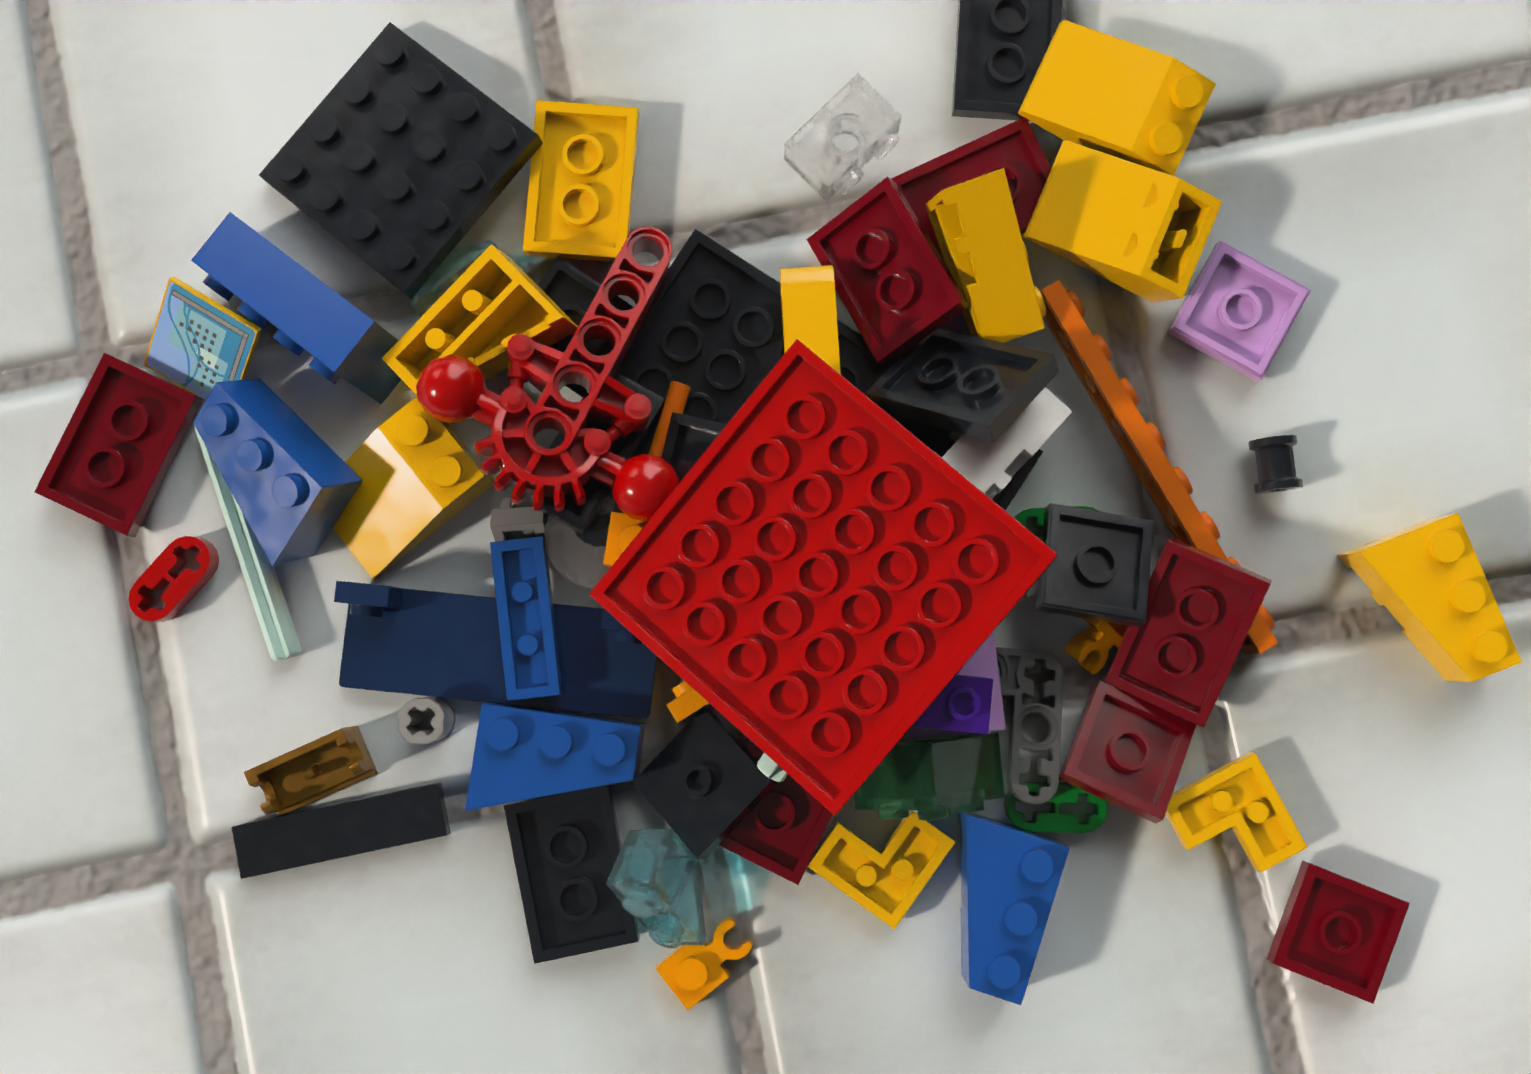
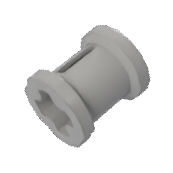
(411, 718)

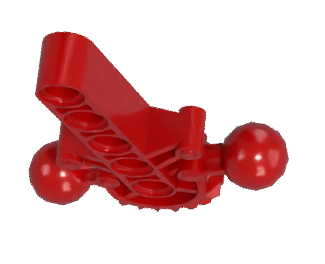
(456, 390)

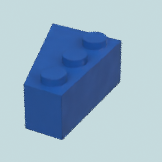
(548, 752)
(1006, 902)

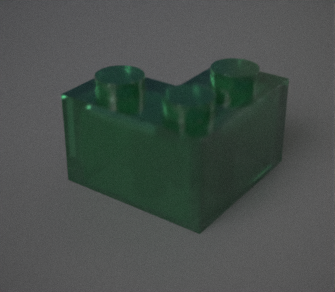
(935, 777)

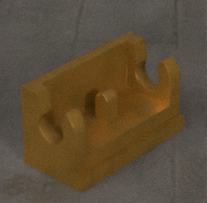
(312, 771)

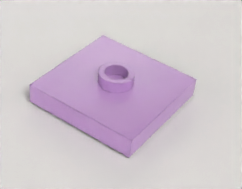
(1238, 311)

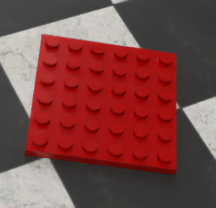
(821, 576)

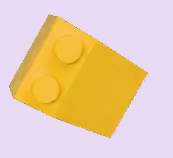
(1117, 97)
(411, 486)

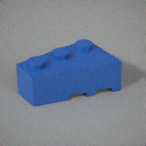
(275, 468)

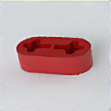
(165, 571)

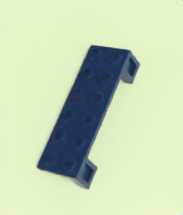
(453, 650)

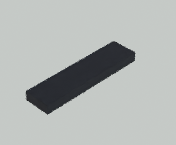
(341, 830)

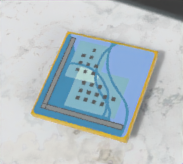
(199, 341)

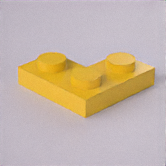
(1238, 798)
(885, 879)

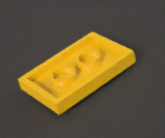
(581, 181)

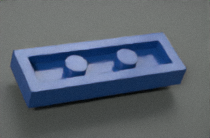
(526, 618)

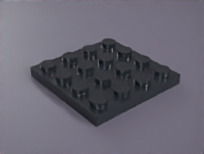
(401, 159)

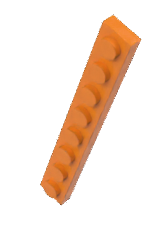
(1139, 440)

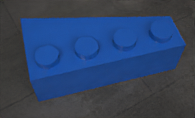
(300, 306)

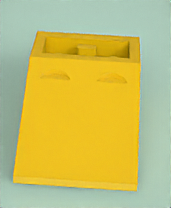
(1123, 221)

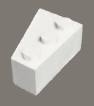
(994, 464)

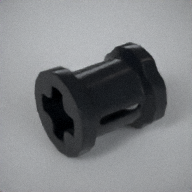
(1275, 464)

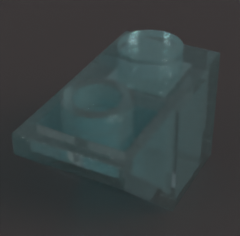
(660, 886)

